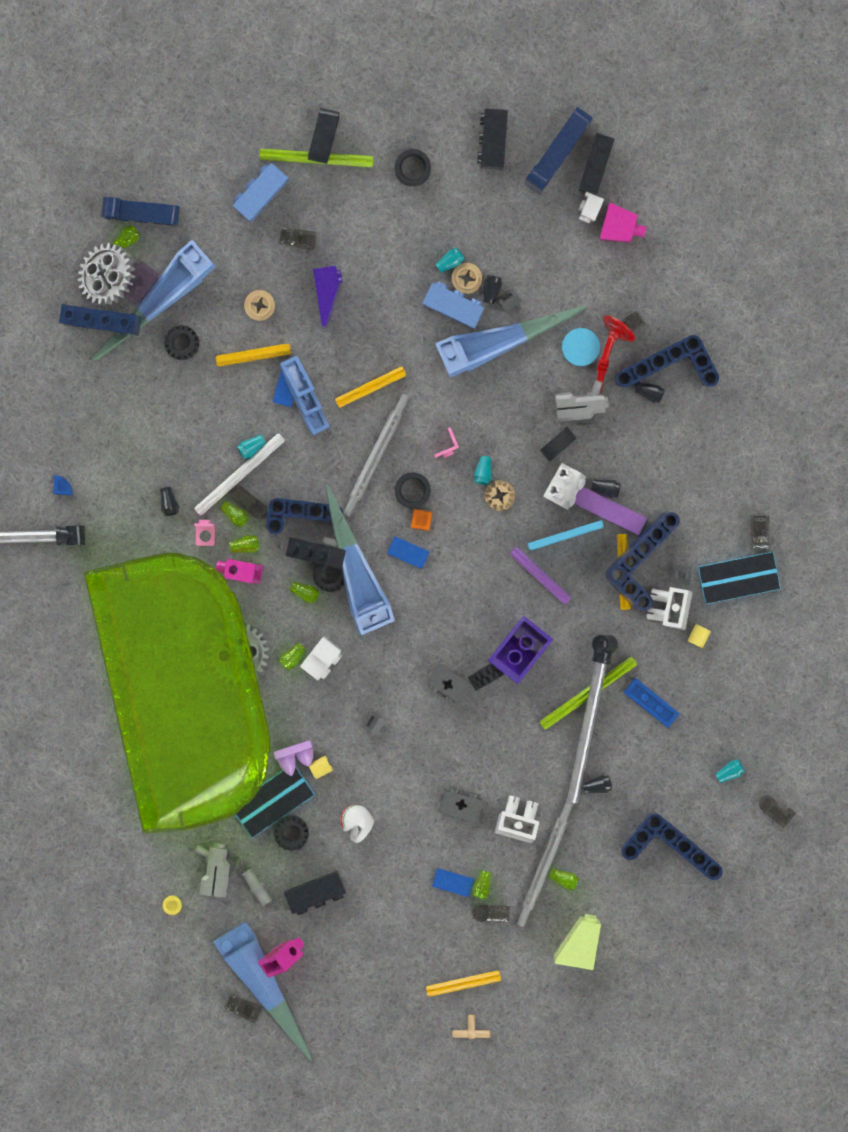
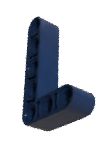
(558, 150)
(668, 360)
(638, 558)
(674, 842)

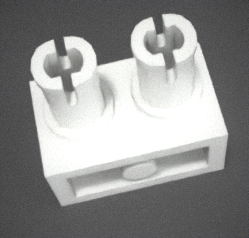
(565, 486)
(676, 610)
(516, 826)

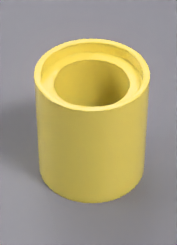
(699, 636)
(320, 767)

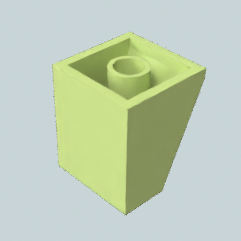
(580, 944)

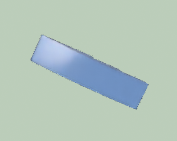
(304, 395)

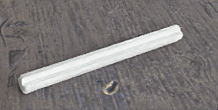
(239, 474)

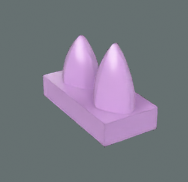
(286, 756)

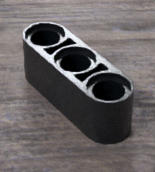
(323, 135)

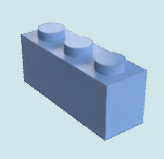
(260, 191)
(453, 304)

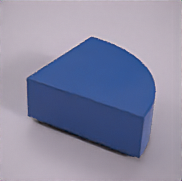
(62, 486)

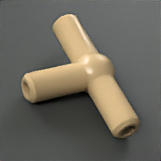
(471, 1033)

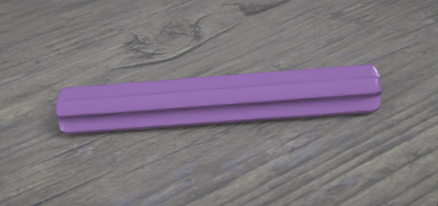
(541, 576)

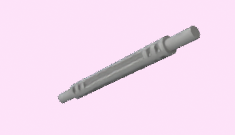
(376, 455)
(545, 863)

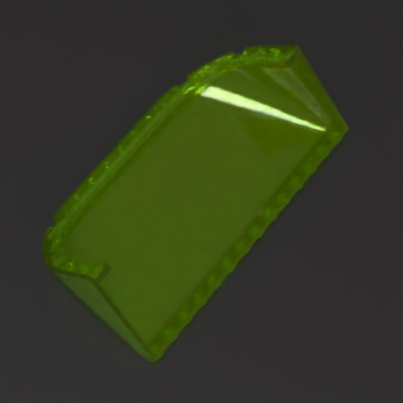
(181, 688)

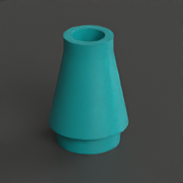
(450, 260)
(250, 446)
(483, 471)
(731, 771)

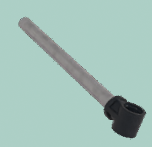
(70, 535)
(601, 657)

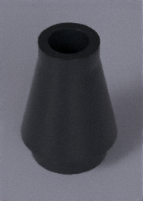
(491, 288)
(651, 392)
(606, 487)
(169, 504)
(598, 785)

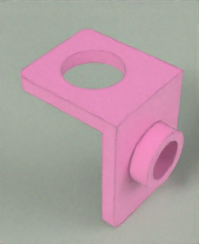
(448, 452)
(205, 525)

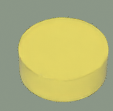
(172, 905)

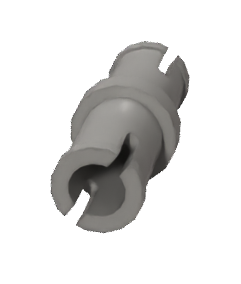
(256, 887)

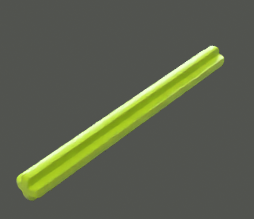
(302, 157)
(582, 697)

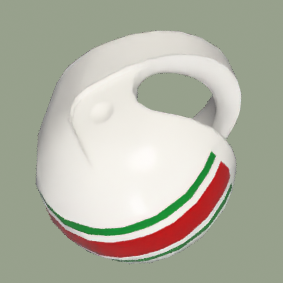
(356, 816)

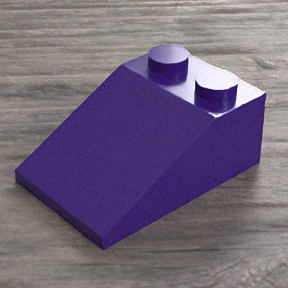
(327, 289)
(520, 649)

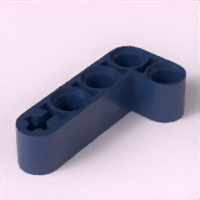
(139, 211)
(287, 512)

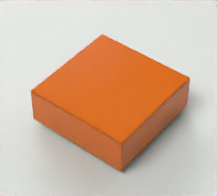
(421, 519)

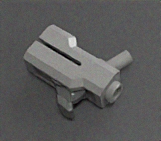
(581, 407)
(218, 870)

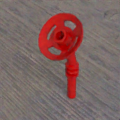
(614, 334)

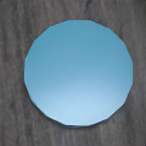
(580, 347)

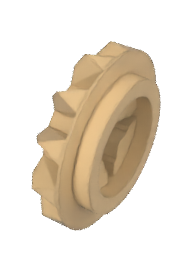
(461, 270)
(264, 313)
(507, 500)

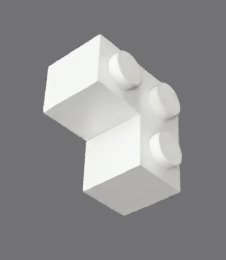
(321, 658)

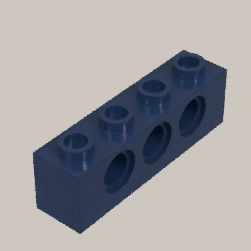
(100, 319)

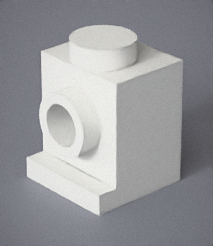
(590, 207)

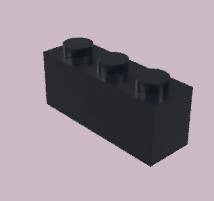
(493, 138)
(596, 164)
(315, 553)
(315, 893)

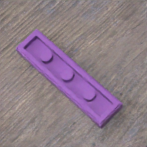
(610, 510)

